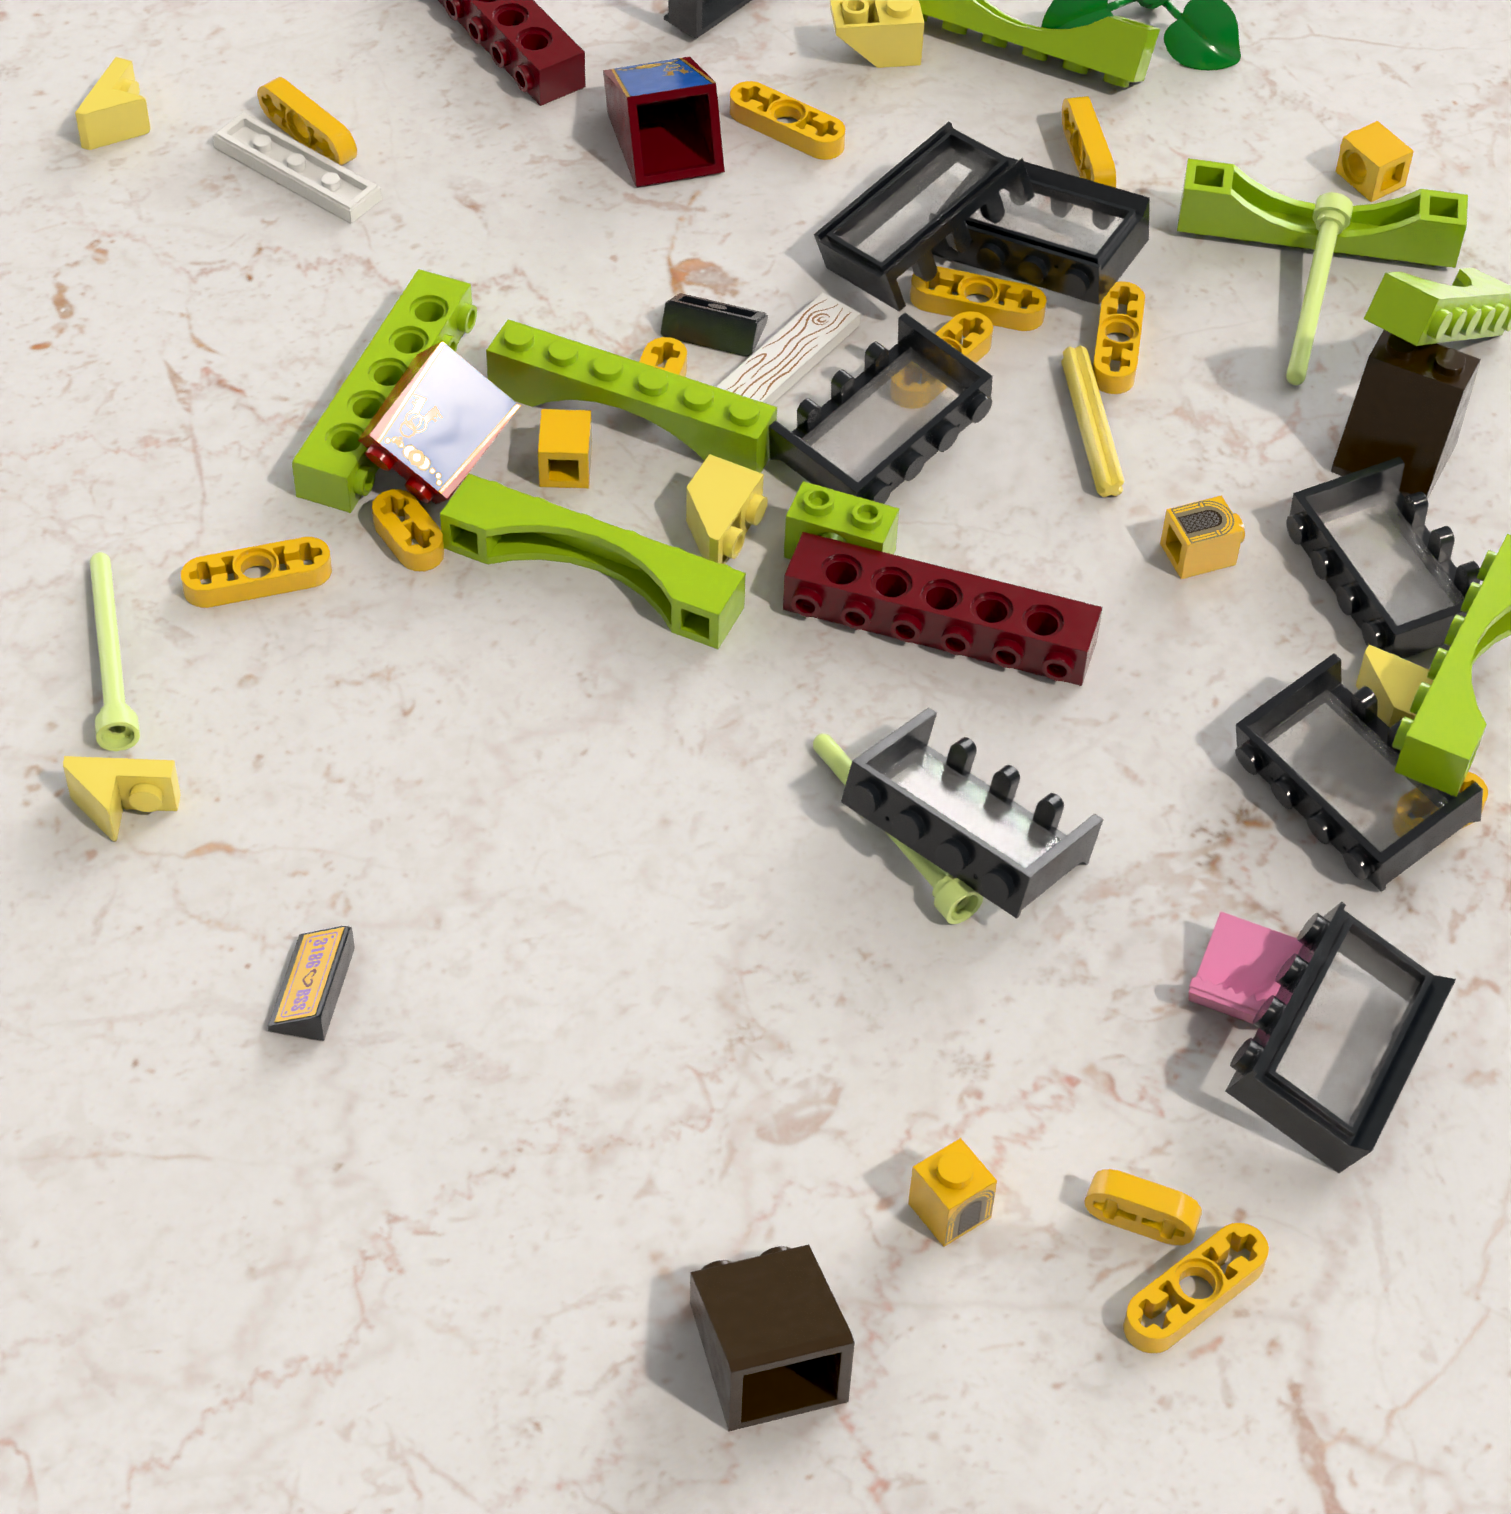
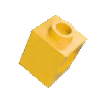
(1374, 161)

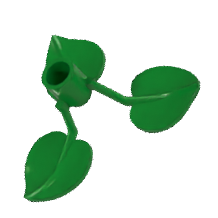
(1200, 38)

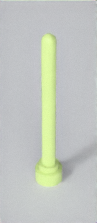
(1331, 217)
(115, 723)
(952, 896)

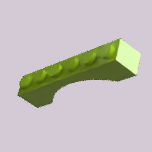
(1110, 45)
(1411, 228)
(1438, 312)
(548, 368)
(505, 525)
(1448, 723)

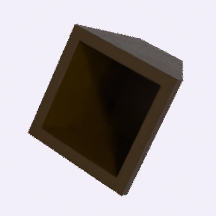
(1407, 409)
(772, 1336)

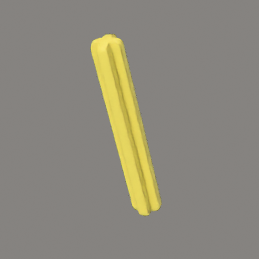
(1092, 421)

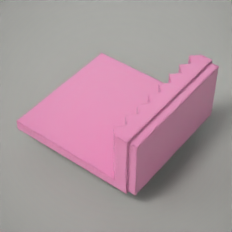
(1241, 967)

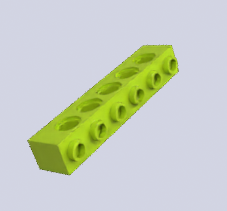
(332, 461)

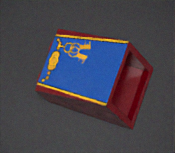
(665, 120)

